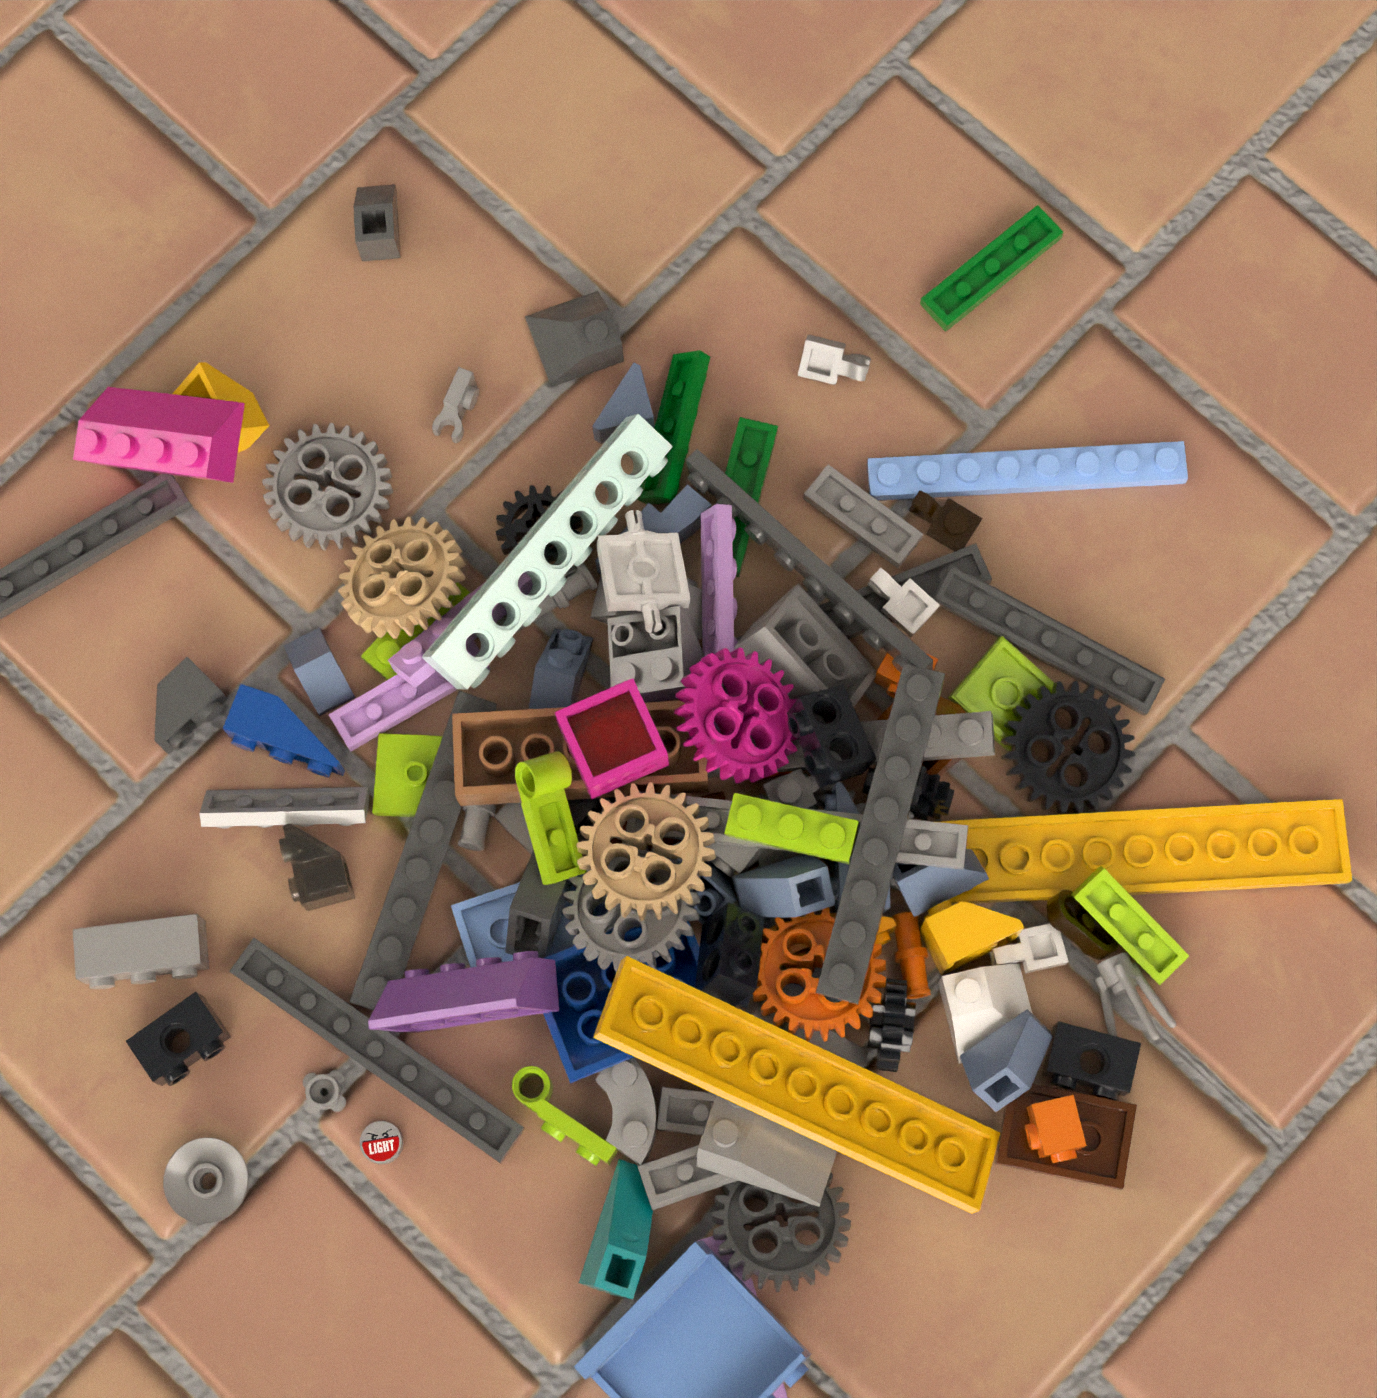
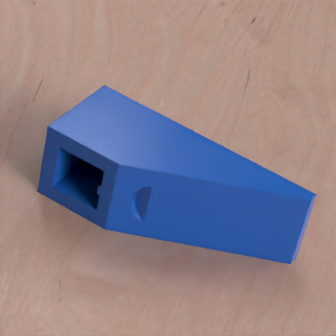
(268, 723)

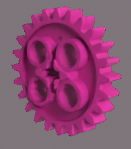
(737, 715)

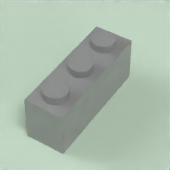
(140, 951)

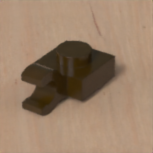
(950, 524)

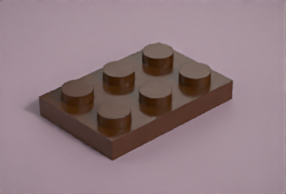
(1106, 1131)

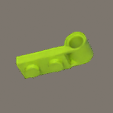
(548, 815)
(560, 1124)

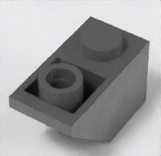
(377, 222)
(183, 704)

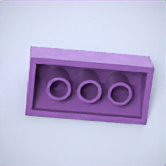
(468, 995)

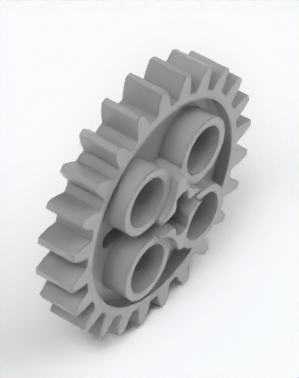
(340, 455)
(656, 934)

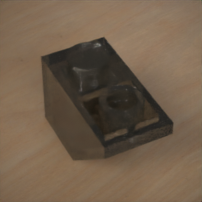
(318, 870)

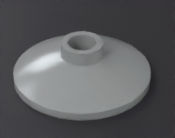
(185, 1175)

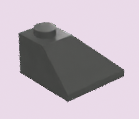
(575, 338)

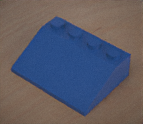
(582, 996)

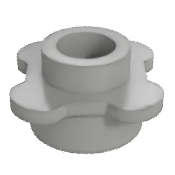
(315, 1083)

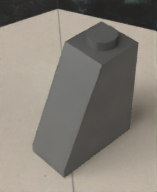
(535, 912)

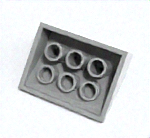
(763, 1151)

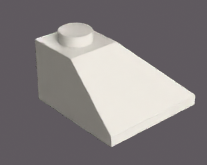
(982, 1002)

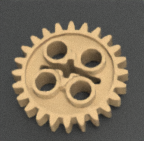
(402, 577)
(659, 816)

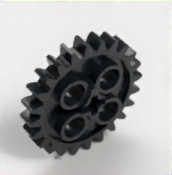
(1096, 770)

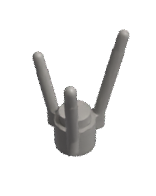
(1123, 976)

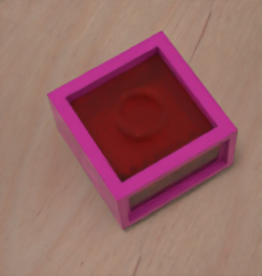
(612, 738)

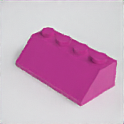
(161, 434)

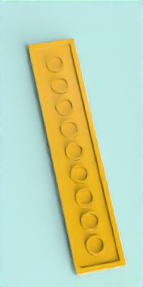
(1161, 850)
(797, 1084)

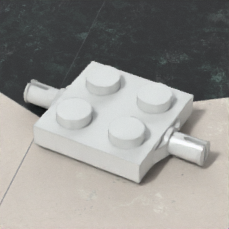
(642, 571)

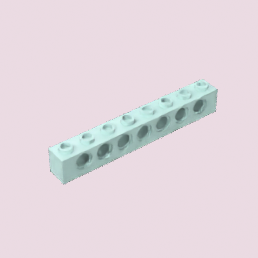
(449, 651)

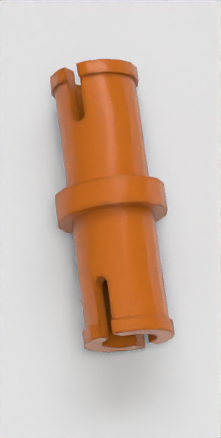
(911, 955)

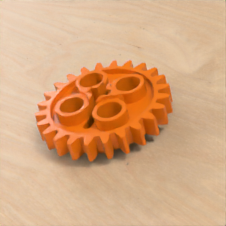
(809, 1009)

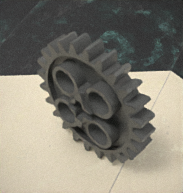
(790, 1257)

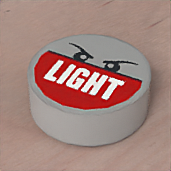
(381, 1142)

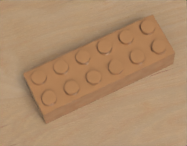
(494, 742)

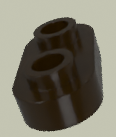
(1079, 926)

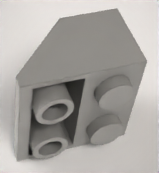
(653, 659)

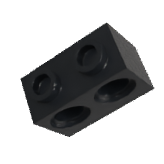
(839, 733)
(730, 954)

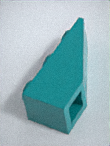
(620, 1236)

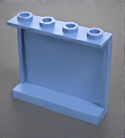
(696, 1338)

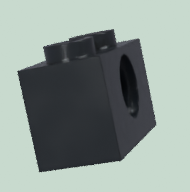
(154, 1042)
(1116, 1056)

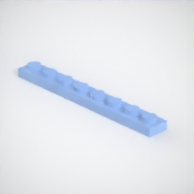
(1028, 470)

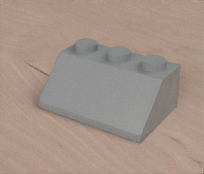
(807, 648)

